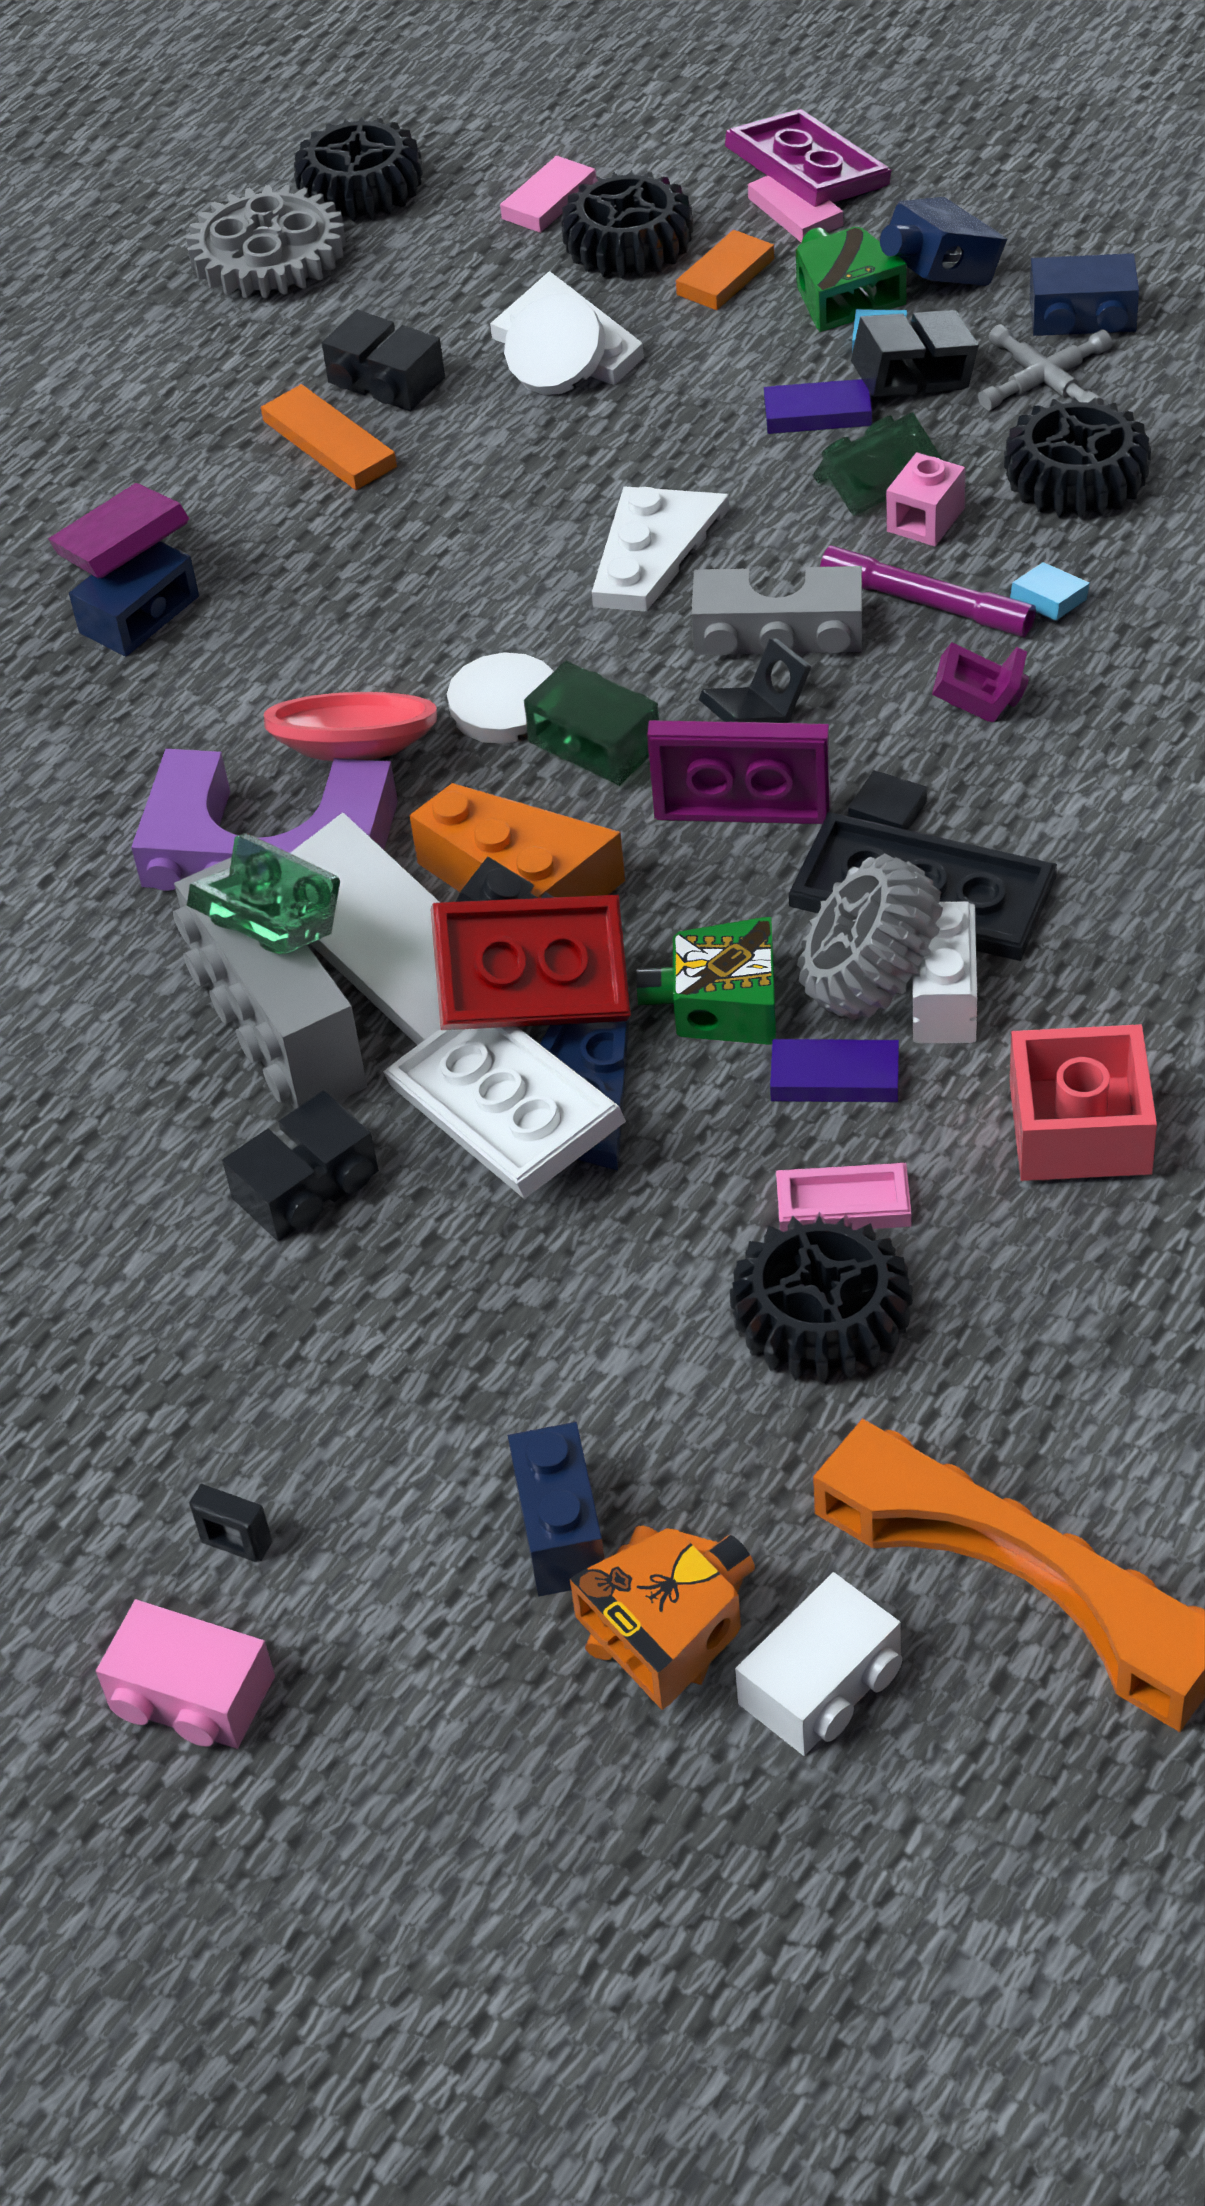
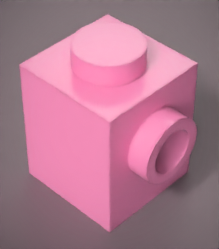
(925, 499)

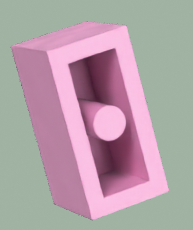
(185, 1675)

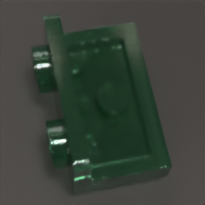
(871, 463)
(269, 896)

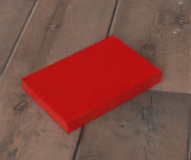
(530, 962)

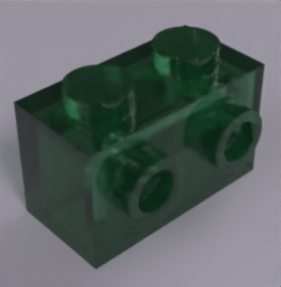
(590, 722)

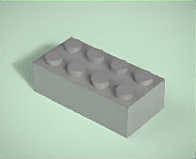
(281, 1003)

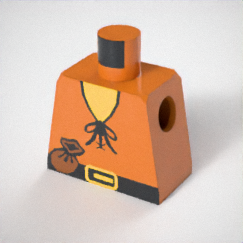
(663, 1608)

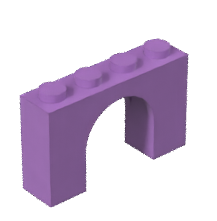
(189, 796)

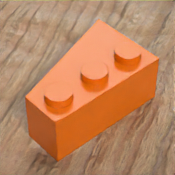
(548, 849)

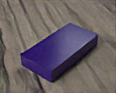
(817, 406)
(834, 1070)

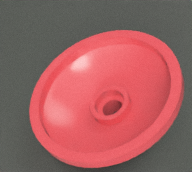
(350, 724)

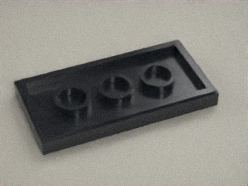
(1002, 885)

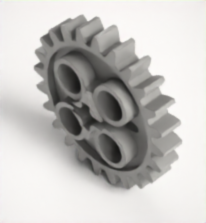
(266, 241)

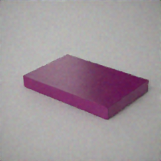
(807, 157)
(119, 530)
(740, 771)

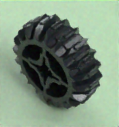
(360, 166)
(627, 224)
(1077, 457)
(806, 1293)

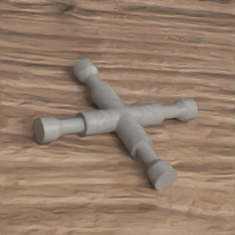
(1043, 369)

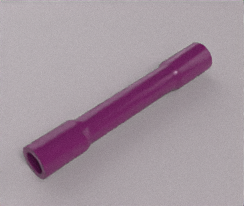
(985, 608)

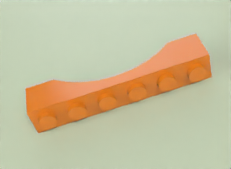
(902, 1498)

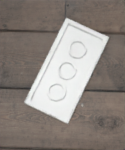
(379, 927)
(505, 1102)

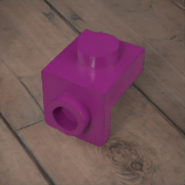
(978, 683)

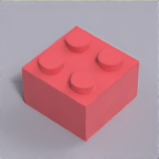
(1082, 1102)

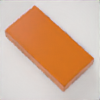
(725, 269)

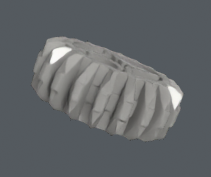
(869, 937)

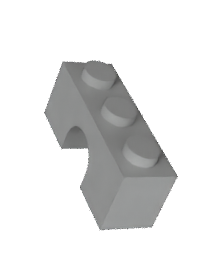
(815, 619)

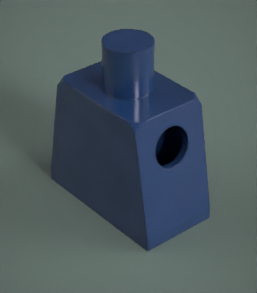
(927, 239)

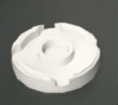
(554, 343)
(490, 695)

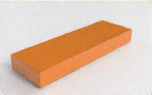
(329, 437)

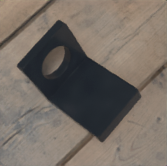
(761, 701)

